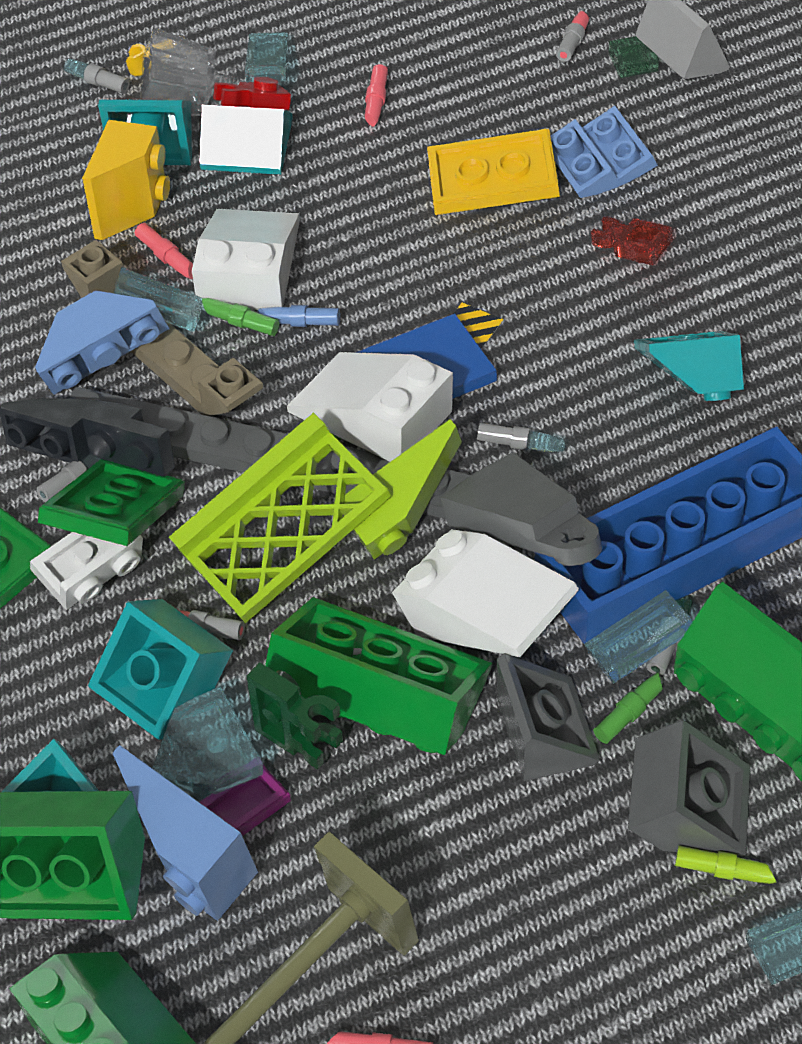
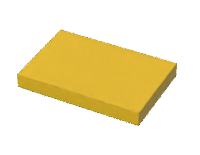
(492, 171)

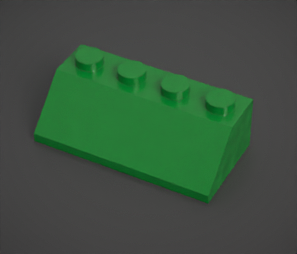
(746, 671)
(396, 683)
(70, 855)
(94, 1002)

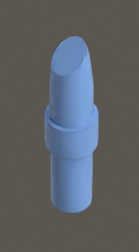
(303, 315)

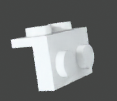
(81, 565)

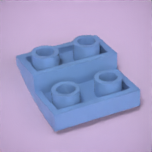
(600, 154)

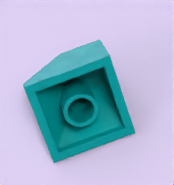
(699, 361)

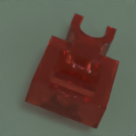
(637, 241)

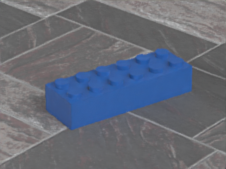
(688, 532)

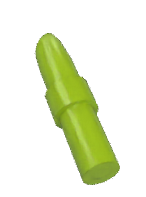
(723, 865)

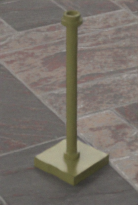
(362, 898)

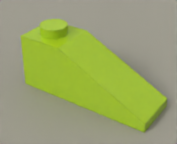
(411, 482)

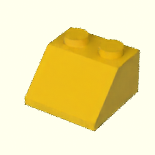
(125, 178)

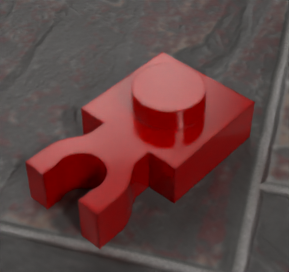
(261, 93)

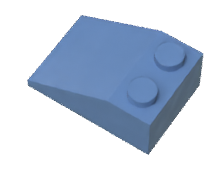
(199, 850)

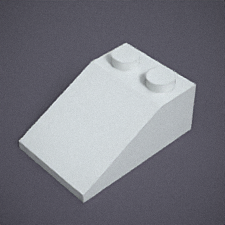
(246, 257)
(378, 400)
(481, 594)

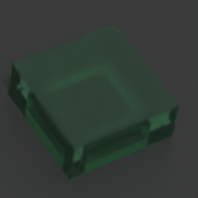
(632, 57)

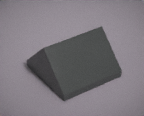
(543, 719)

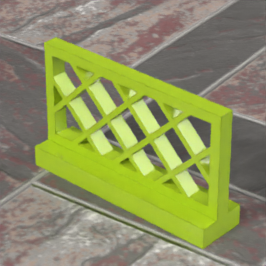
(250, 498)

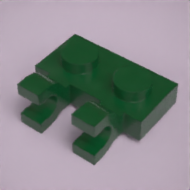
(286, 716)

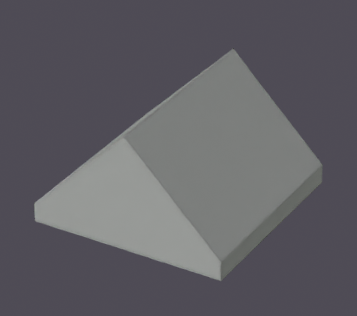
(681, 39)

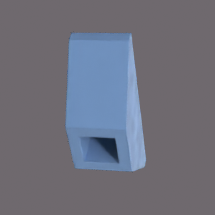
(95, 335)

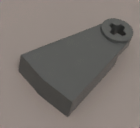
(523, 509)

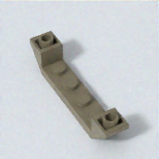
(171, 355)

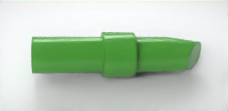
(241, 316)
(628, 709)

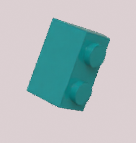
(157, 663)

